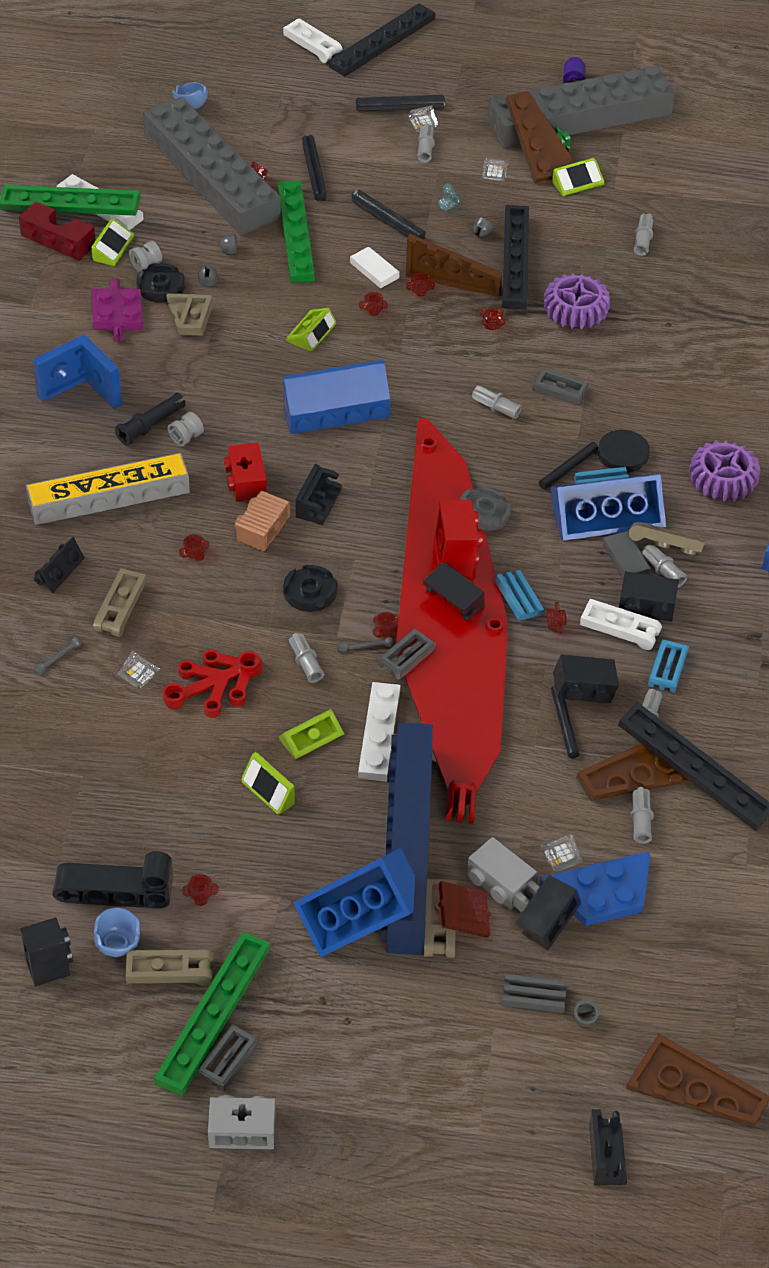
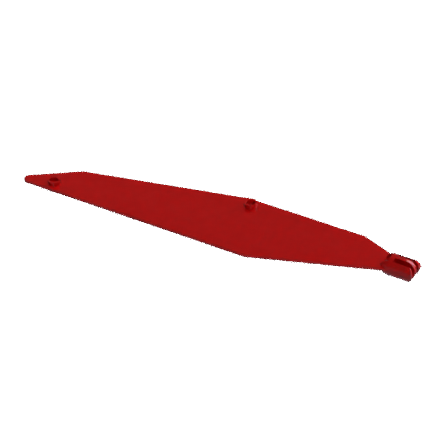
(464, 677)

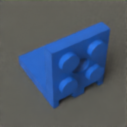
(77, 362)

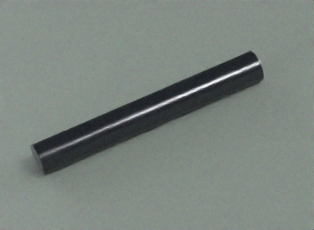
(568, 465)
(565, 724)

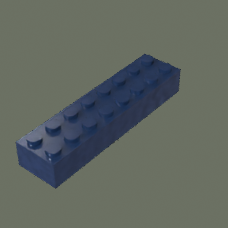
(409, 827)

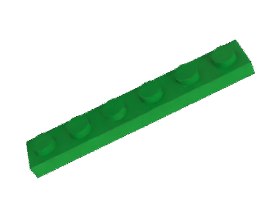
(71, 199)
(296, 232)
(212, 1014)

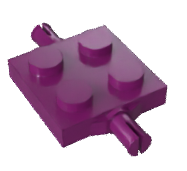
(116, 309)

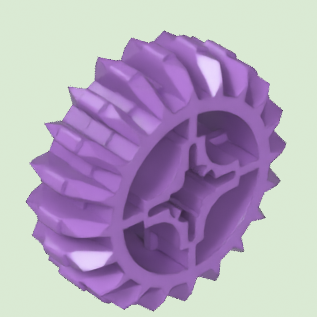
(577, 301)
(724, 470)

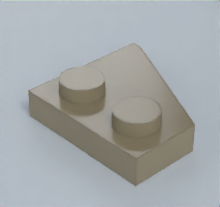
(190, 312)

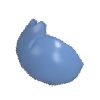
(193, 93)
(116, 932)

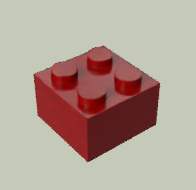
(458, 536)

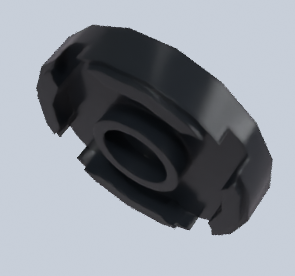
(160, 281)
(623, 449)
(310, 588)

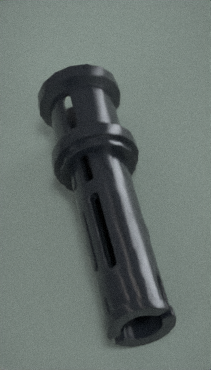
(141, 423)

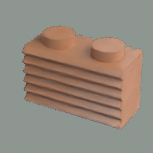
(262, 520)

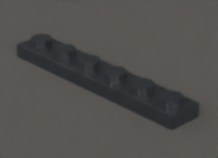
(381, 40)
(515, 257)
(695, 765)

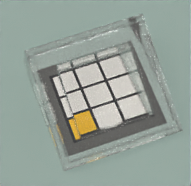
(423, 115)
(495, 169)
(137, 670)
(562, 853)

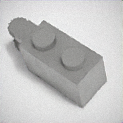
(503, 875)

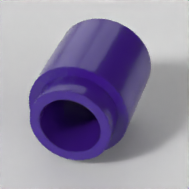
(574, 70)

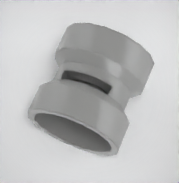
(145, 256)
(185, 429)

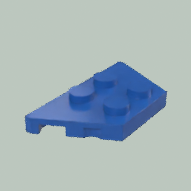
(608, 888)

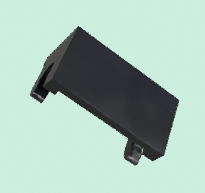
(317, 495)
(456, 590)
(548, 911)
(607, 1149)

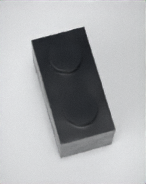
(649, 595)
(585, 678)
(46, 951)

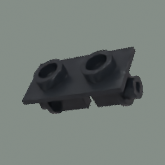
(60, 565)

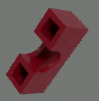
(72, 239)

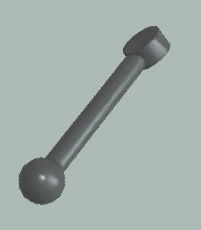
(344, 647)
(40, 669)

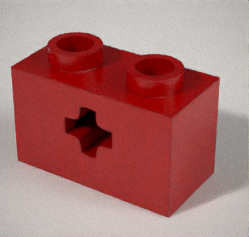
(246, 471)

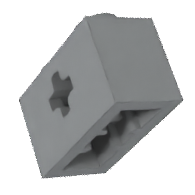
(229, 1132)

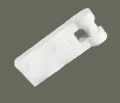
(312, 40)
(621, 623)

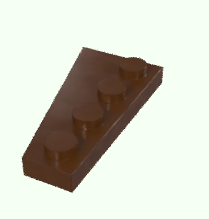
(537, 137)
(450, 268)
(627, 772)

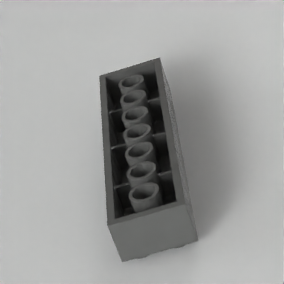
(592, 103)
(212, 166)

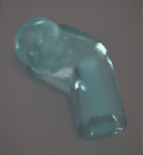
(450, 197)

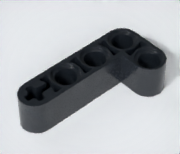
(117, 885)

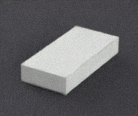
(374, 267)

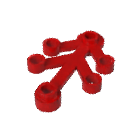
(244, 666)

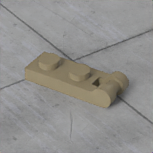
(665, 537)
(119, 602)
(433, 923)
(169, 966)

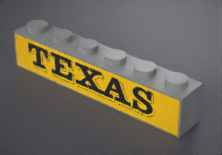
(107, 488)

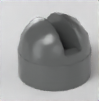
(483, 226)
(229, 244)
(208, 281)
(584, 1008)

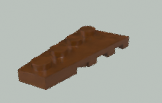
(693, 1082)

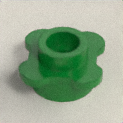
(564, 137)

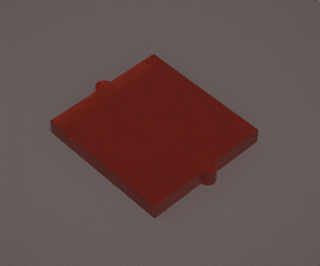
(464, 909)

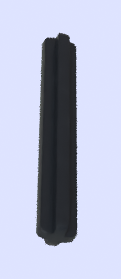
(399, 102)
(314, 168)
(386, 214)

